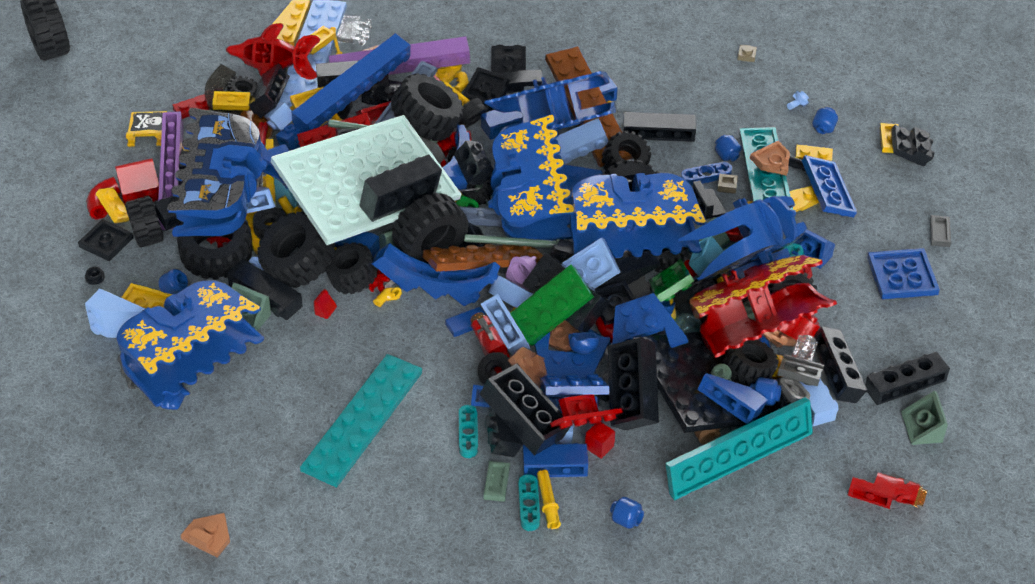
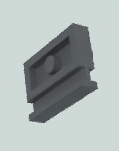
(800, 370)

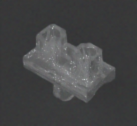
(805, 347)

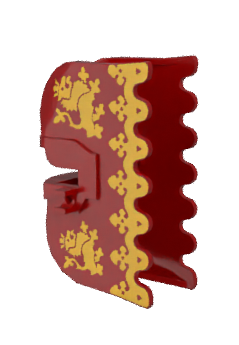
(727, 319)

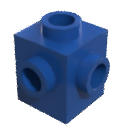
(289, 137)

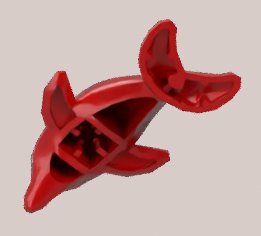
(268, 51)

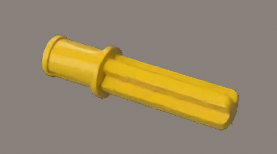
(550, 508)

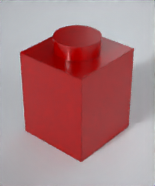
(600, 439)

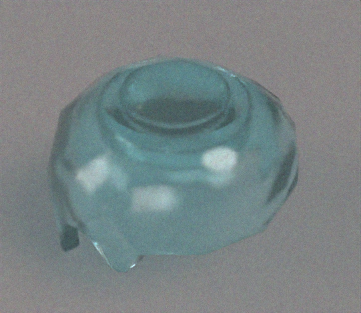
(688, 323)

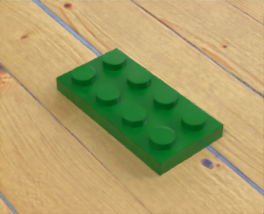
(671, 281)
(551, 305)

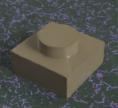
(747, 53)
(727, 183)

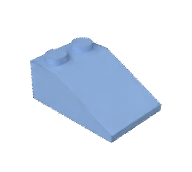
(109, 312)

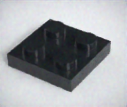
(105, 240)

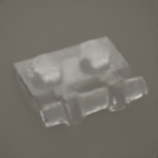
(349, 29)

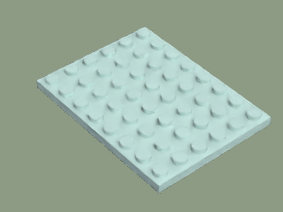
(331, 175)

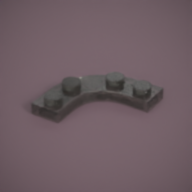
(218, 82)

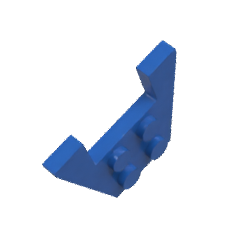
(643, 318)
(566, 363)

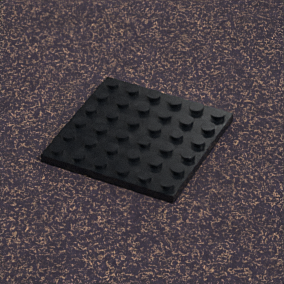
(678, 378)

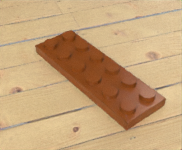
(476, 257)

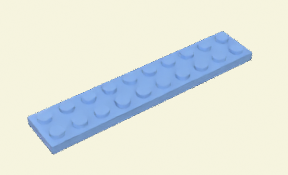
(322, 13)

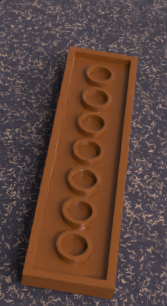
(569, 65)

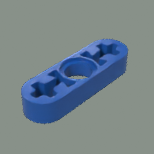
(695, 173)

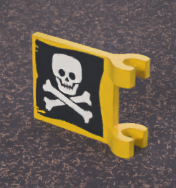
(143, 125)

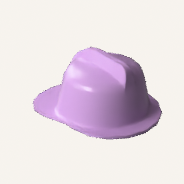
(520, 269)

